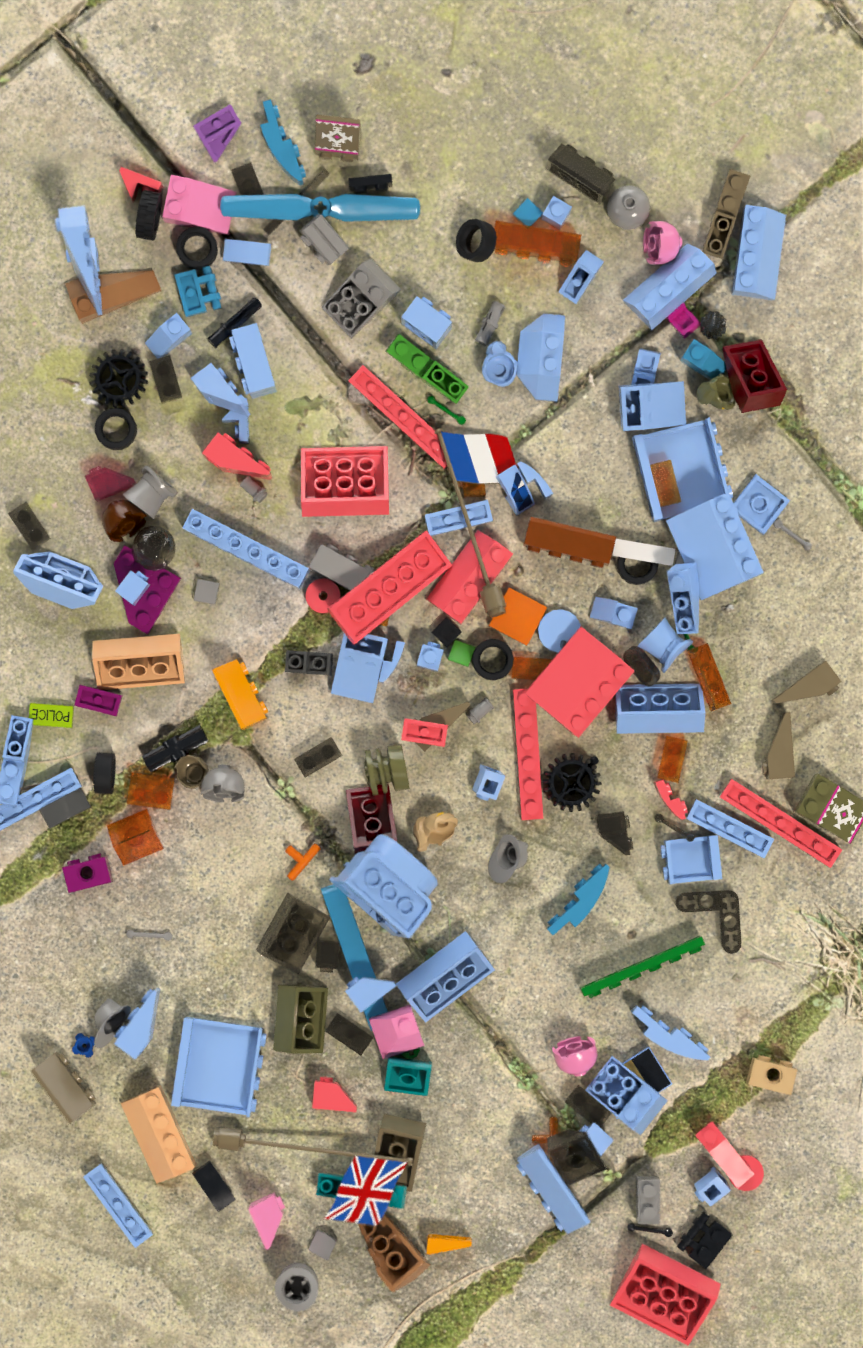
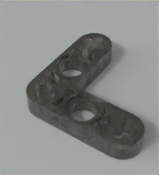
(717, 905)

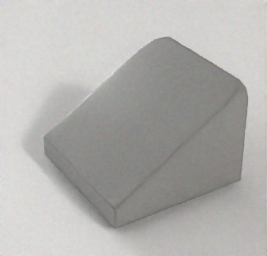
(322, 1244)

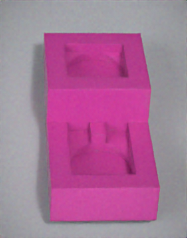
(683, 321)

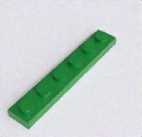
(634, 971)

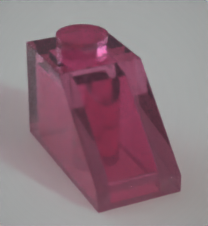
(107, 482)

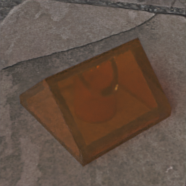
(134, 837)

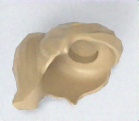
(434, 829)

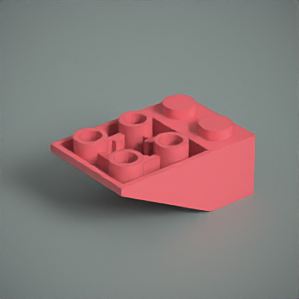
(231, 459)

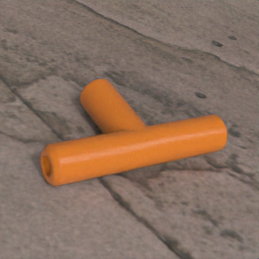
(302, 860)

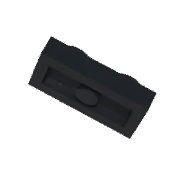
(378, 182)

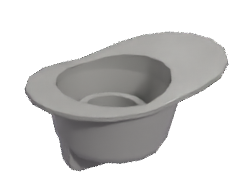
(506, 858)
(108, 1021)

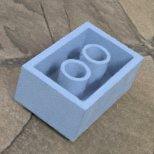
(252, 361)

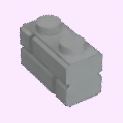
(323, 239)
(647, 1199)

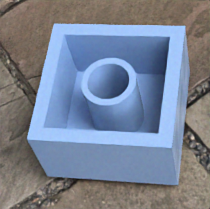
(427, 322)

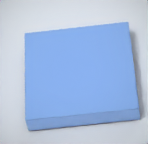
(760, 504)

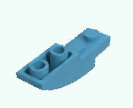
(283, 151)
(587, 894)

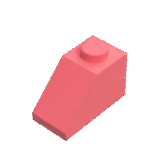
(331, 1096)

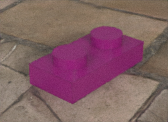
(98, 700)

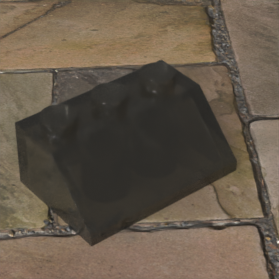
(580, 173)
(292, 933)

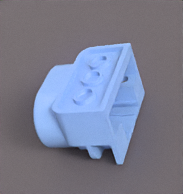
(389, 886)

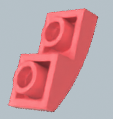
(676, 806)

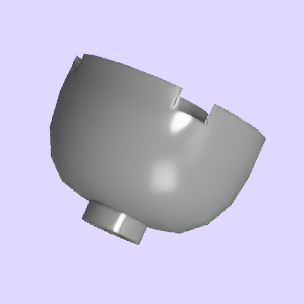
(628, 207)
(223, 783)

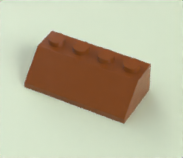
(569, 541)

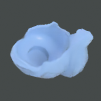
(499, 365)

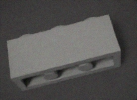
(338, 568)

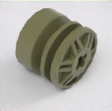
(386, 769)

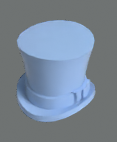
(664, 644)

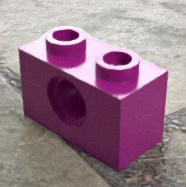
(75, 879)

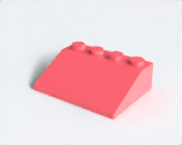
(344, 481)
(579, 682)
(666, 1294)

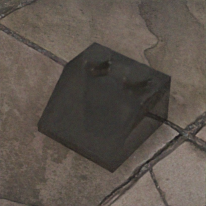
(574, 1155)

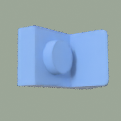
(242, 429)
(613, 612)

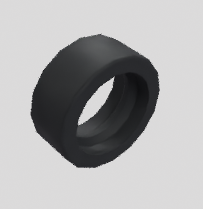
(196, 231)
(465, 235)
(115, 412)
(632, 579)
(493, 643)
(104, 773)

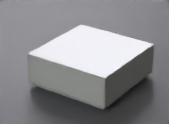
(206, 591)

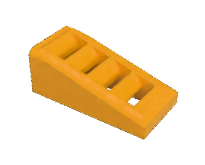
(442, 1243)

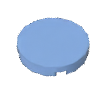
(555, 627)

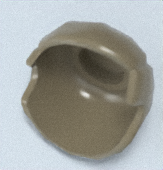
(191, 771)

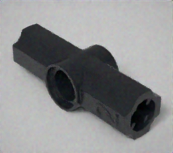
(175, 748)

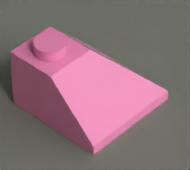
(396, 1031)
(266, 1216)

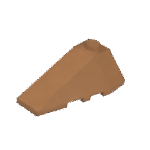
(116, 292)

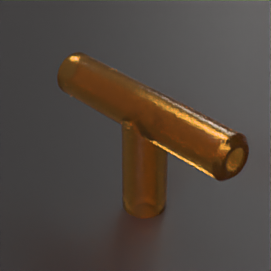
(553, 1130)

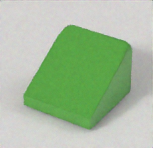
(461, 653)

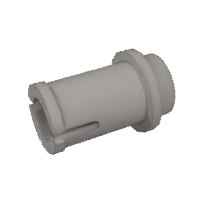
(257, 492)
(479, 711)

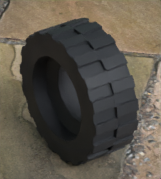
(148, 215)

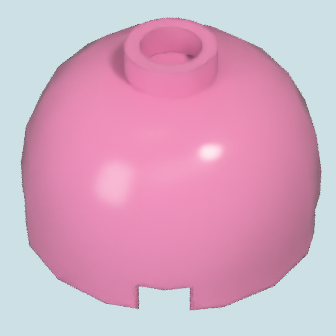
(661, 242)
(575, 1055)

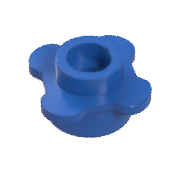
(79, 1049)

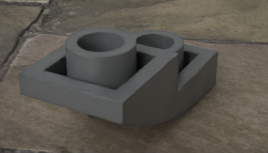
(308, 662)
(64, 808)

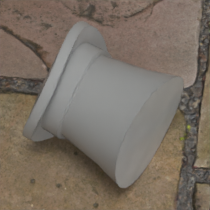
(150, 492)
(297, 1287)

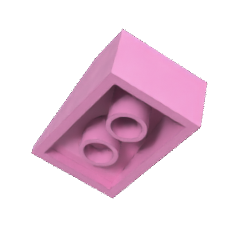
(196, 205)

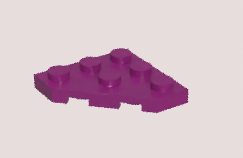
(153, 601)

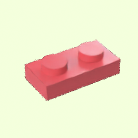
(424, 732)

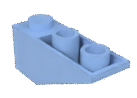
(217, 391)
(684, 593)

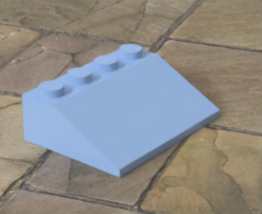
(717, 544)

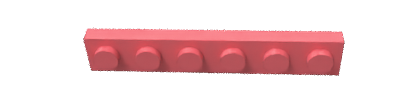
(398, 413)
(528, 756)
(780, 823)

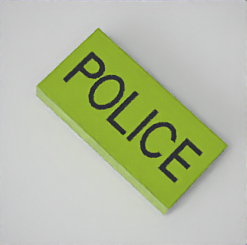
(51, 715)

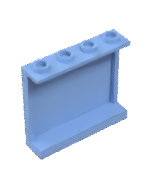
(694, 463)
(218, 1066)

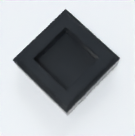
(446, 632)

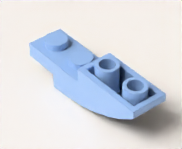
(15, 759)
(676, 1041)

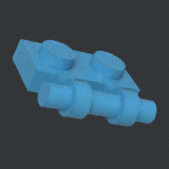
(191, 293)

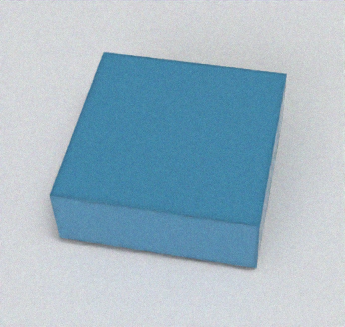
(527, 213)

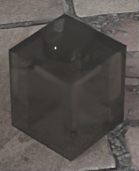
(327, 955)

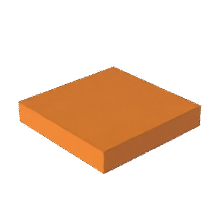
(520, 617)

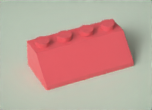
(461, 584)

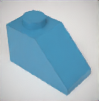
(703, 360)

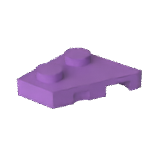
(218, 131)

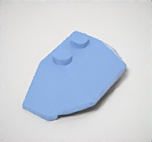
(542, 356)
(58, 579)

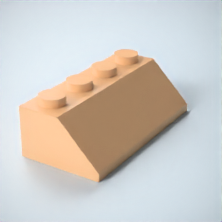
(138, 662)
(158, 1134)

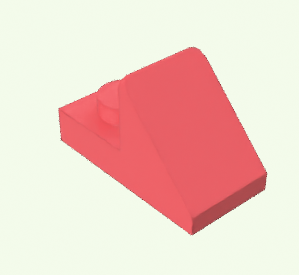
(135, 180)

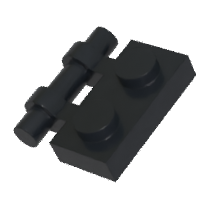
(710, 1243)

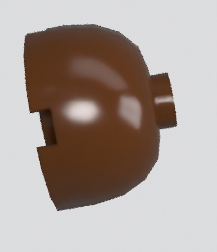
(122, 519)

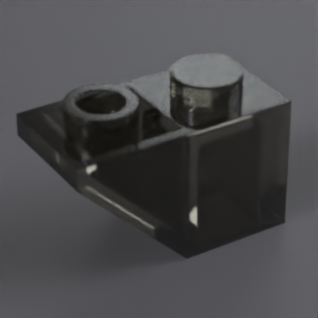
(613, 830)

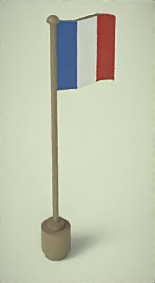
(478, 461)

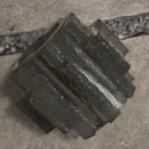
(713, 325)

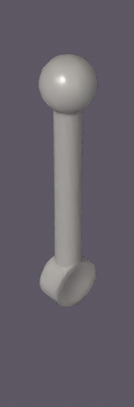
(778, 524)
(167, 936)

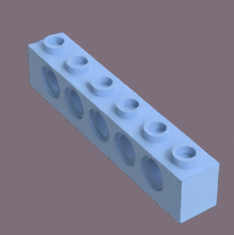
(246, 549)

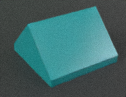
(408, 1076)

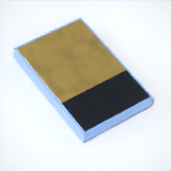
(648, 1069)

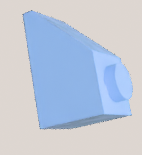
(581, 276)
(168, 336)
(367, 990)

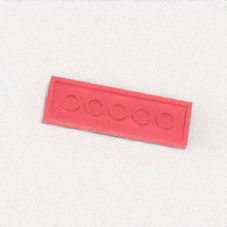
(389, 587)

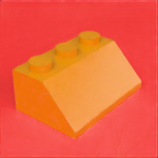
(240, 693)

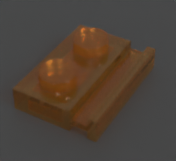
(150, 791)

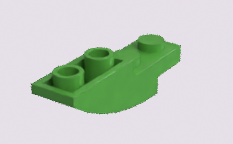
(427, 369)

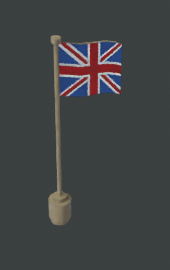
(364, 1187)

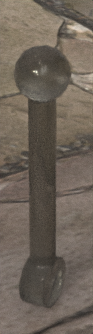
(659, 818)

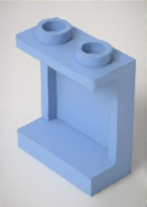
(691, 860)

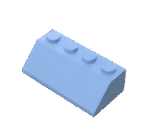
(759, 253)
(670, 285)
(660, 708)
(445, 976)
(553, 1189)

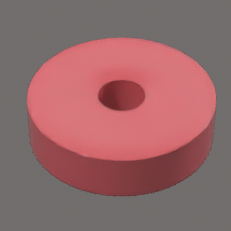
(316, 588)
(757, 1169)

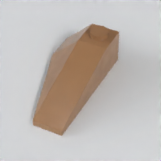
(393, 1254)

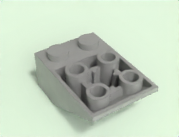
(361, 297)

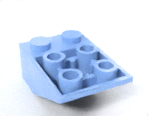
(652, 405)
(359, 668)
(140, 1030)
(626, 1095)

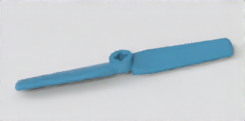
(343, 207)

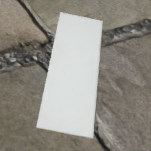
(644, 552)

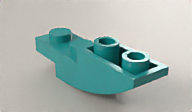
(330, 1183)

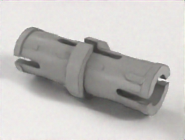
(490, 323)

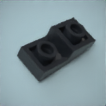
(213, 1186)

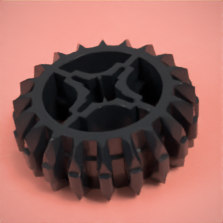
(110, 383)
(560, 797)

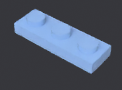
(453, 518)

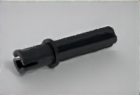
(234, 322)

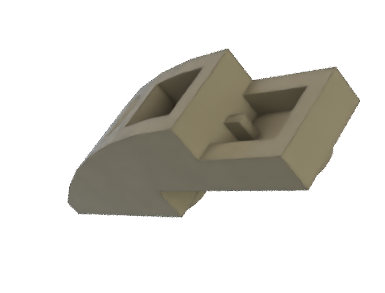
(726, 214)

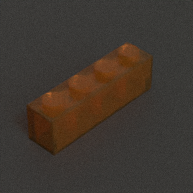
(537, 243)

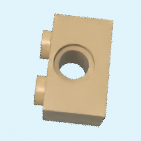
(782, 1083)

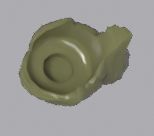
(717, 393)

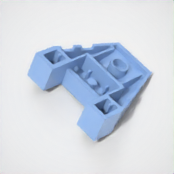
(81, 251)

